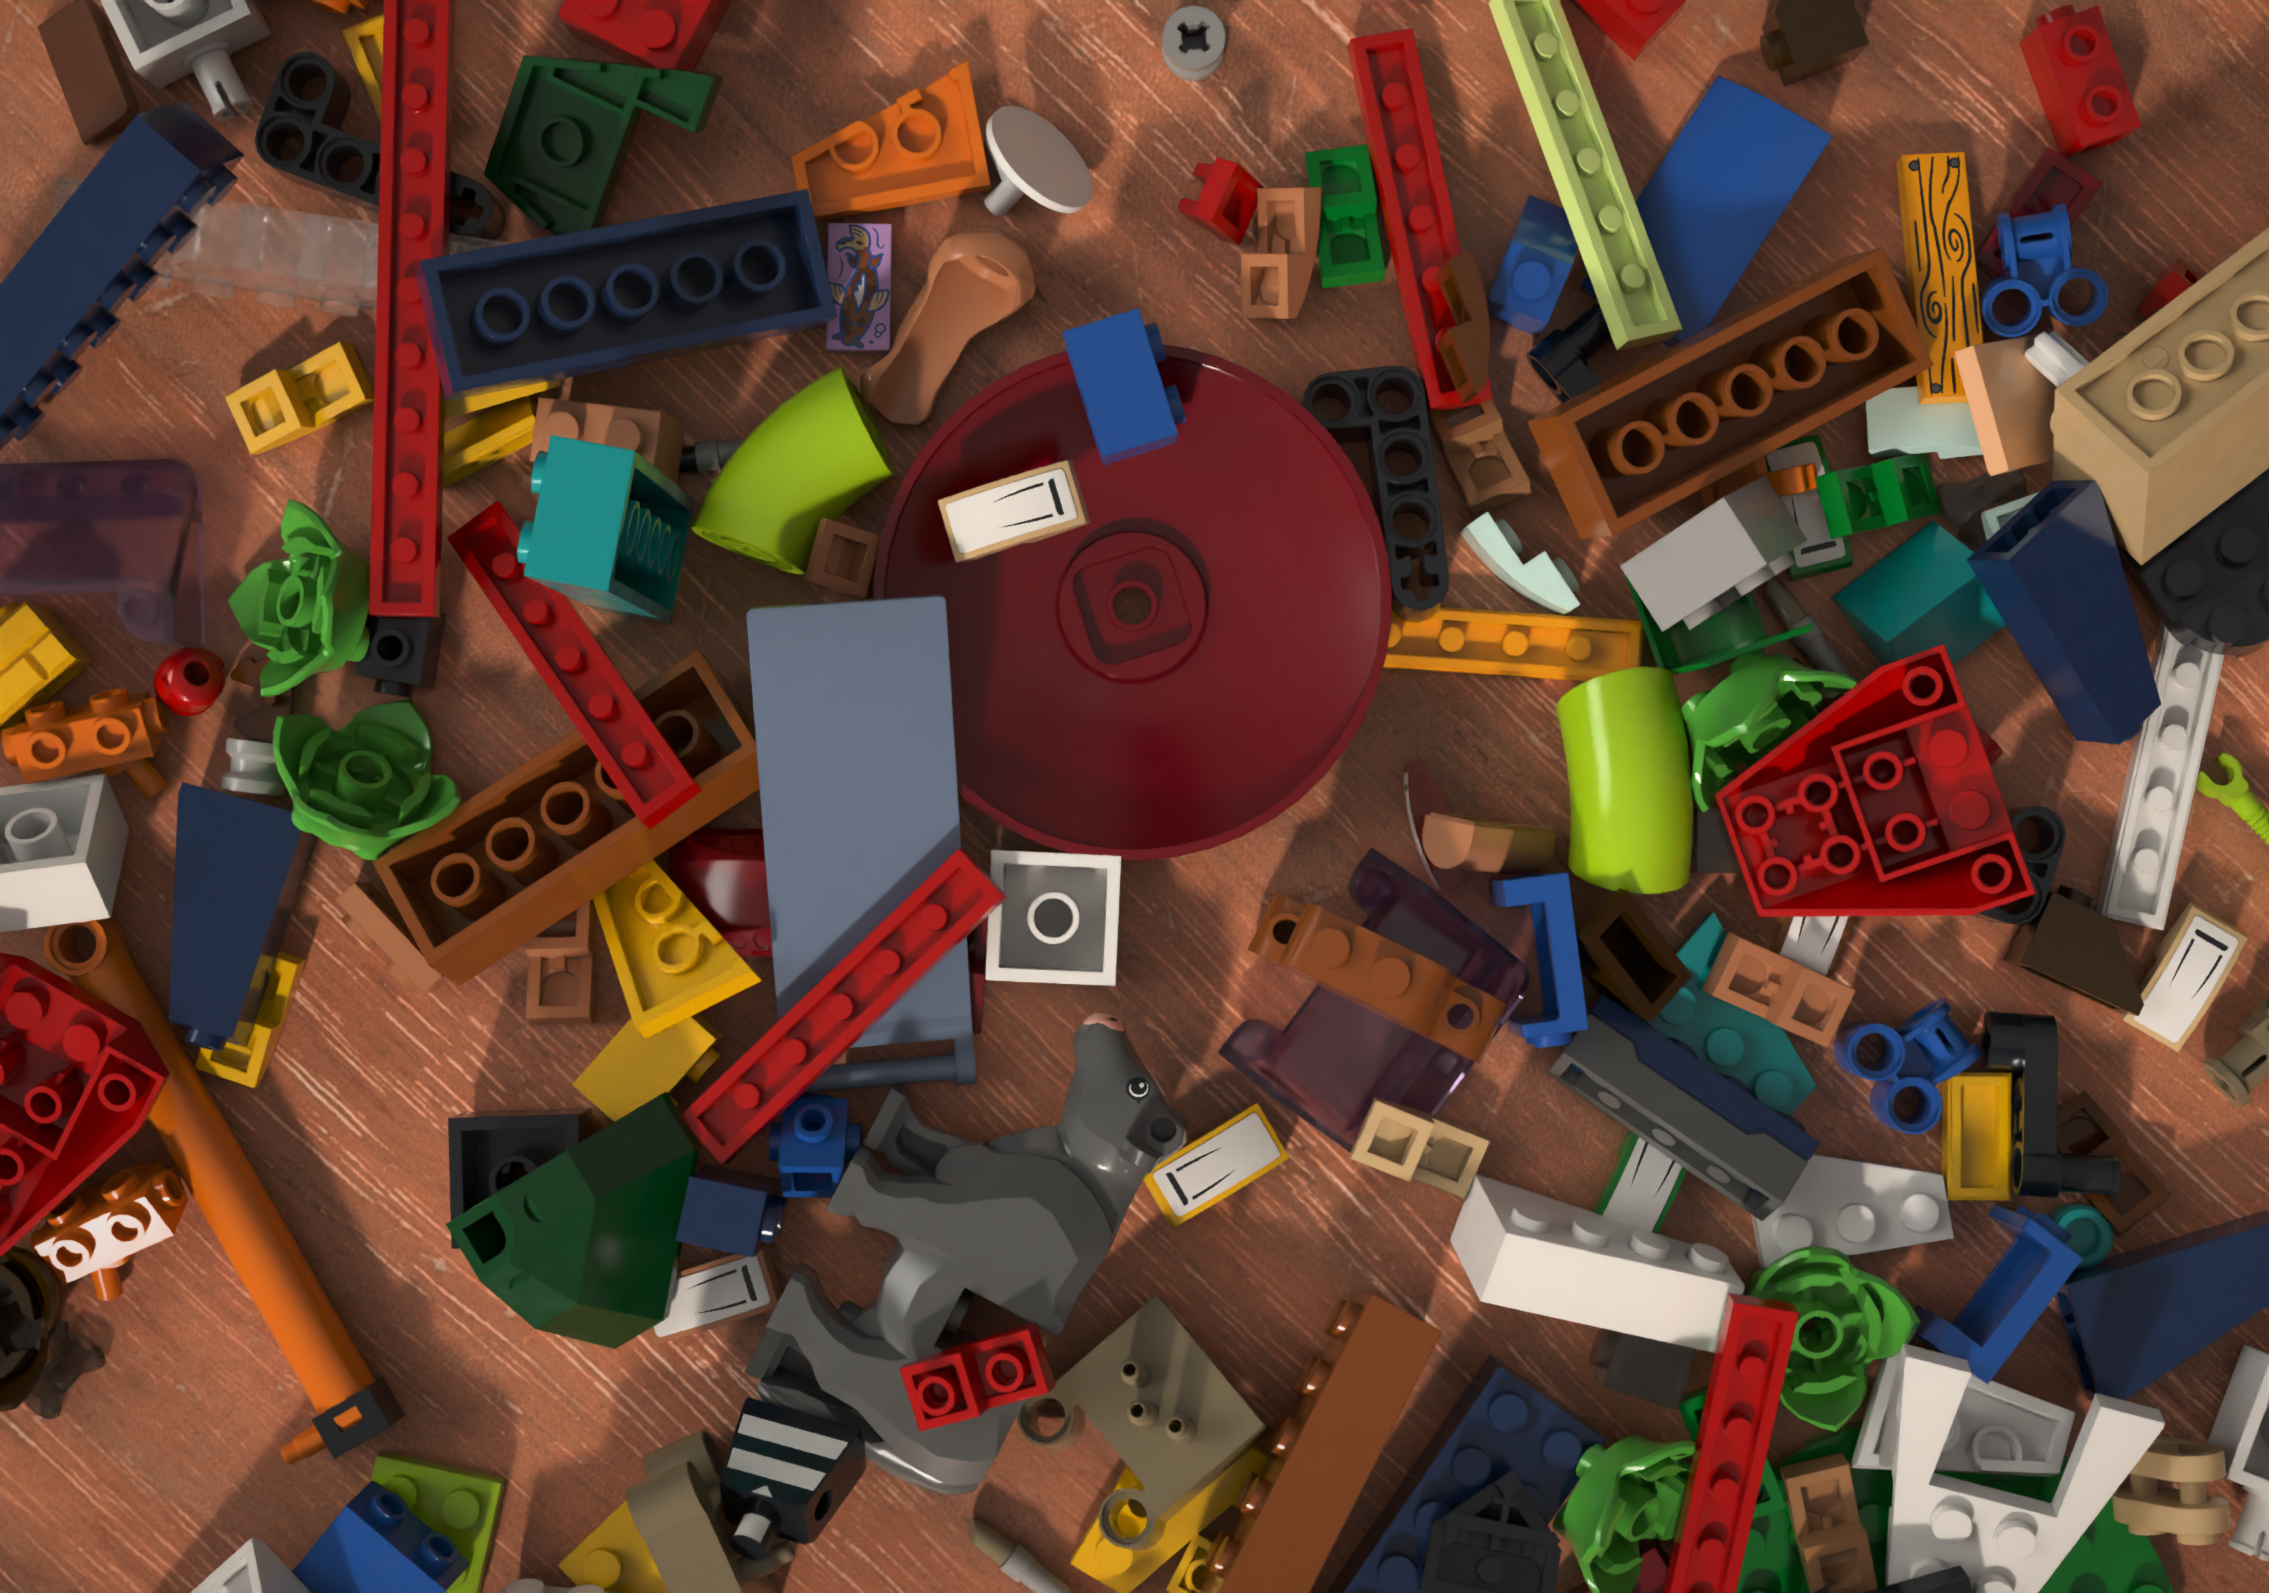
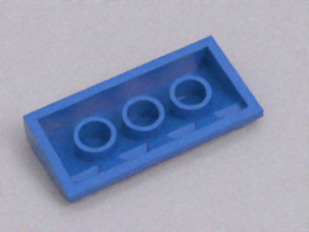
(1722, 196)

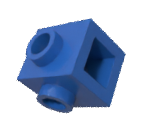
(814, 1145)

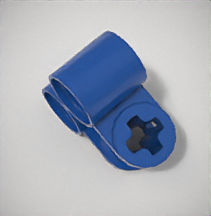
(2039, 271)
(1917, 1055)

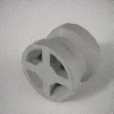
(1186, 54)
(252, 768)

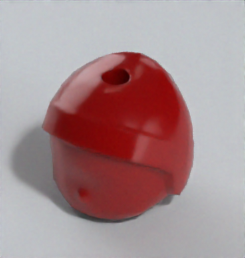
(189, 680)

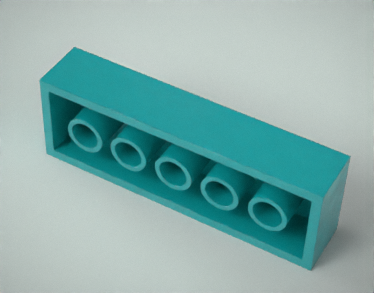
(606, 529)

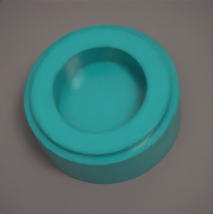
(2089, 1232)

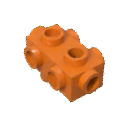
(108, 734)
(108, 1224)

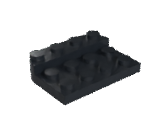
(2214, 576)

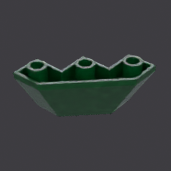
(591, 1233)

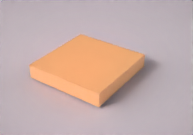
(2008, 404)

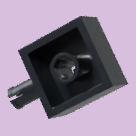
(494, 1143)

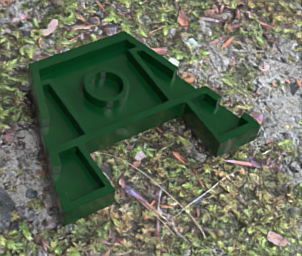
(573, 129)

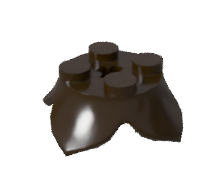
(26, 1320)

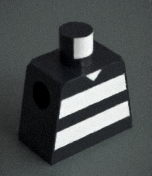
(786, 1475)

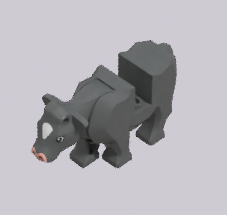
(986, 1218)

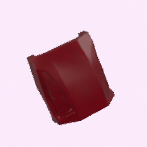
(728, 884)

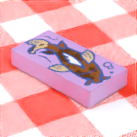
(861, 287)

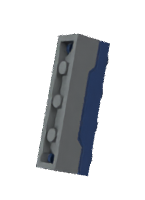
(1685, 1108)

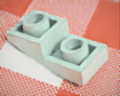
(1904, 427)
(1539, 580)

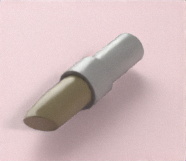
(1792, 616)
(1014, 1559)

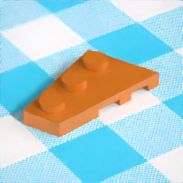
(901, 156)

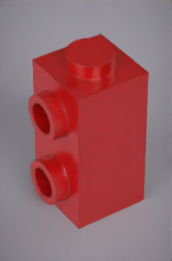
(2079, 81)

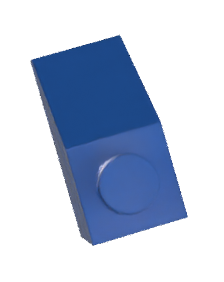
(1533, 268)

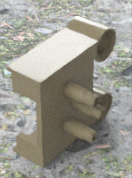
(1173, 1388)
(686, 1524)

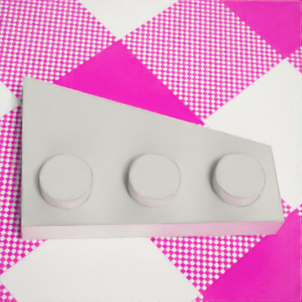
(1855, 1210)
(1991, 1433)

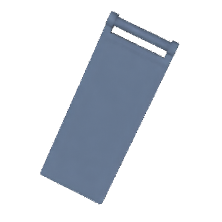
(859, 807)

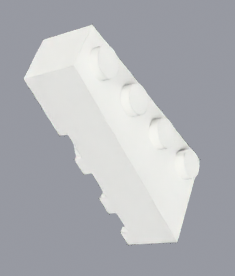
(1590, 1268)

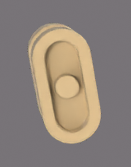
(2180, 1511)

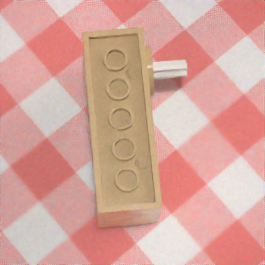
(2171, 409)

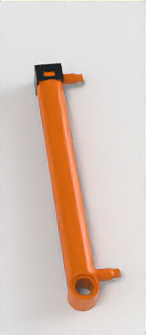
(238, 1209)

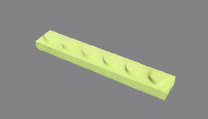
(1586, 171)

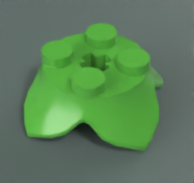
(305, 605)
(1751, 715)
(364, 782)
(1856, 1323)
(1622, 1498)

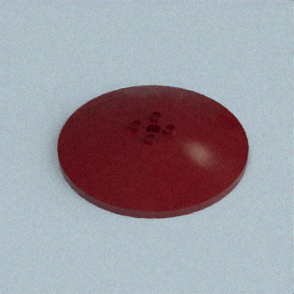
(1256, 632)

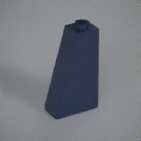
(2071, 610)
(231, 908)
(2163, 1303)

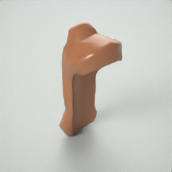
(970, 286)

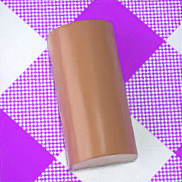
(1486, 844)

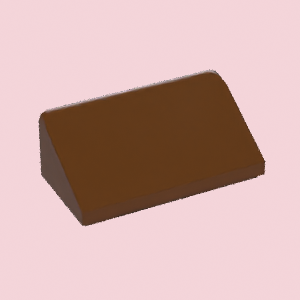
(89, 70)

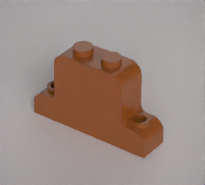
(1378, 975)

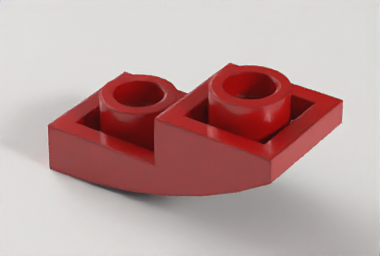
(977, 1377)

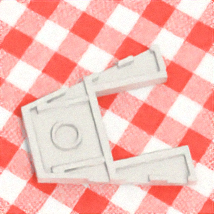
(1993, 1534)

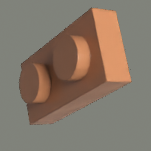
(377, 921)

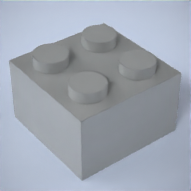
(1716, 556)

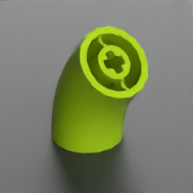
(794, 468)
(1628, 781)

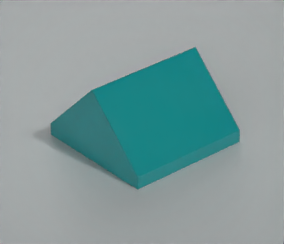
(1920, 600)

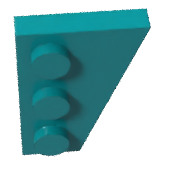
(1729, 1036)

